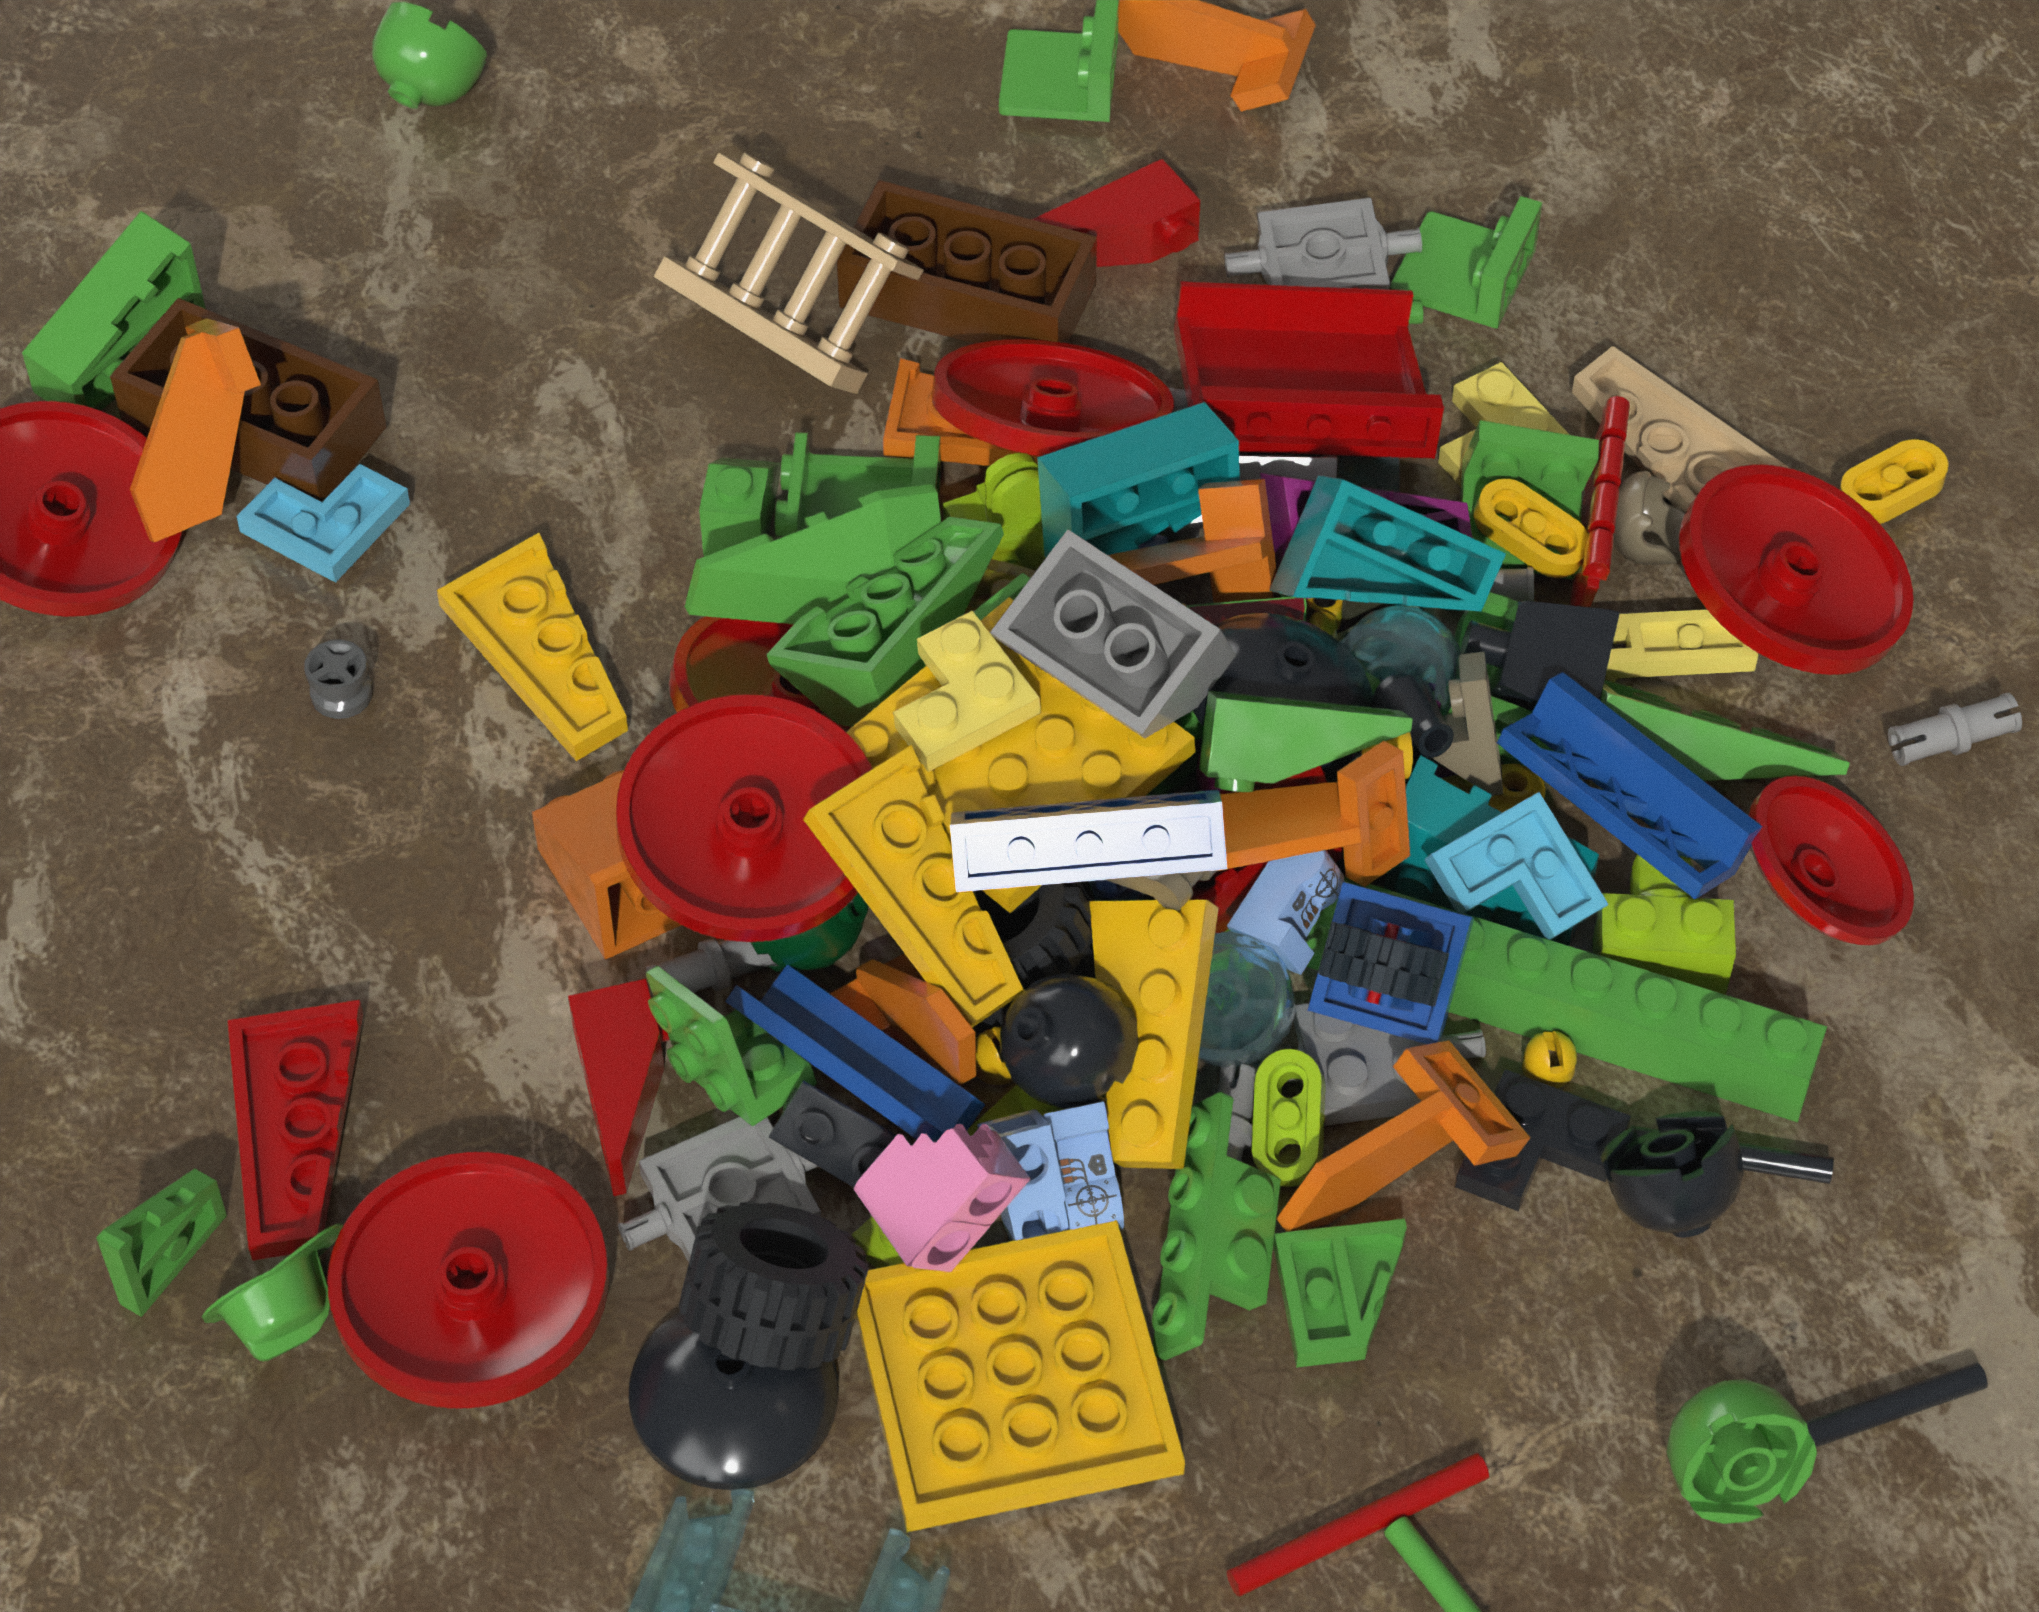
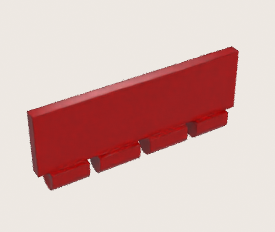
(1601, 502)

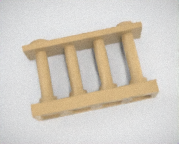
(742, 302)

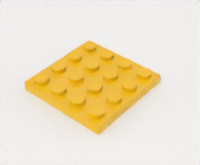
(1053, 758)
(1016, 1377)

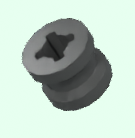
(340, 663)

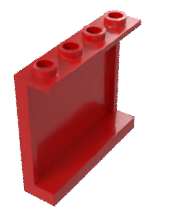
(1307, 368)

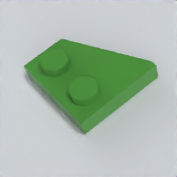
(160, 1238)
(1336, 1287)

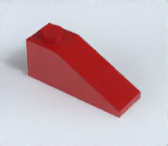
(1134, 216)
(621, 1069)

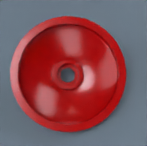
(1831, 861)

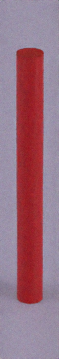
(1357, 1524)

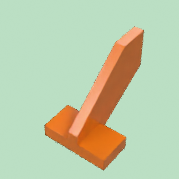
(1215, 39)
(194, 431)
(1234, 546)
(1359, 812)
(914, 1015)
(1452, 1108)

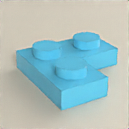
(326, 533)
(1525, 851)

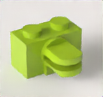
(1012, 500)
(1668, 930)

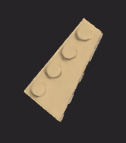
(1666, 428)

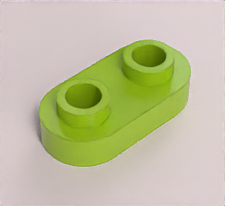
(1288, 1120)

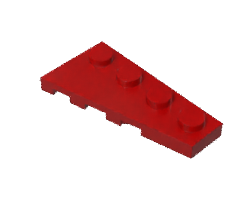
(290, 1115)

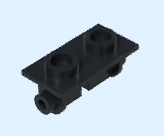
(830, 1133)

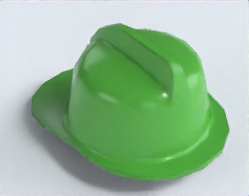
(282, 1304)

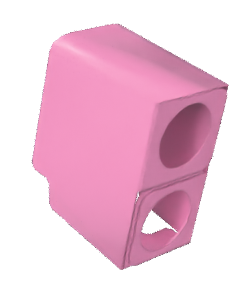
(940, 1194)

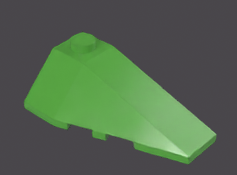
(814, 565)
(869, 641)
(1715, 745)

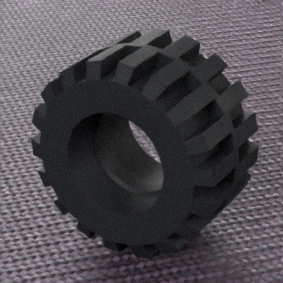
(1044, 934)
(773, 1285)

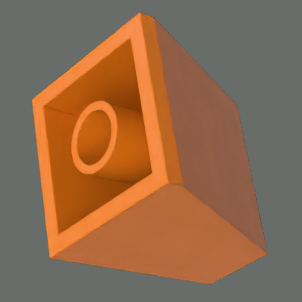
(583, 853)

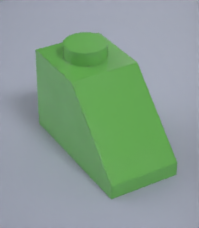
(737, 502)

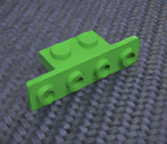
(1215, 1234)

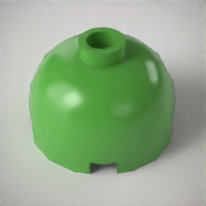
(423, 59)
(1738, 1450)

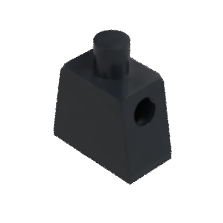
(1541, 643)

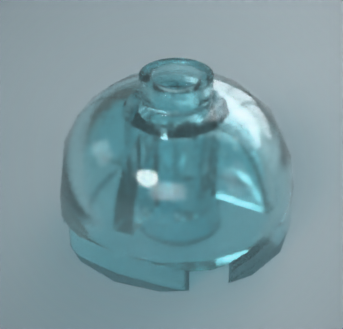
(1407, 643)
(1246, 1002)

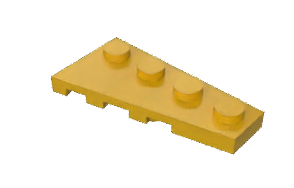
(532, 637)
(901, 863)
(1162, 972)

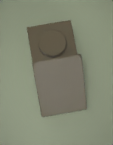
(1474, 746)

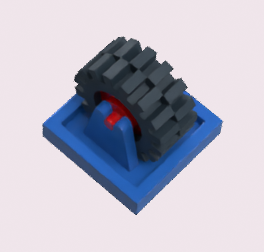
(1390, 964)

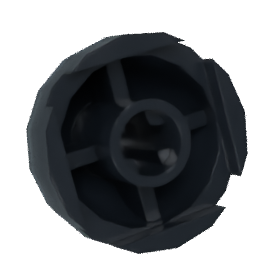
(1068, 1040)
(1676, 1175)

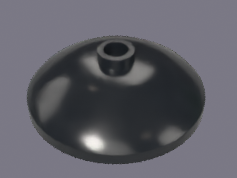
(1289, 661)
(721, 1425)

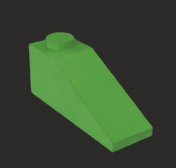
(1278, 738)

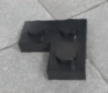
(1561, 1131)

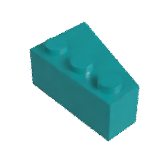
(1135, 480)
(1380, 552)
(1439, 816)

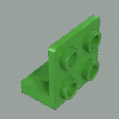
(1062, 71)
(1469, 266)
(1544, 461)
(726, 1055)

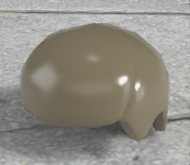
(1645, 524)

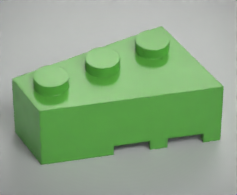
(111, 314)

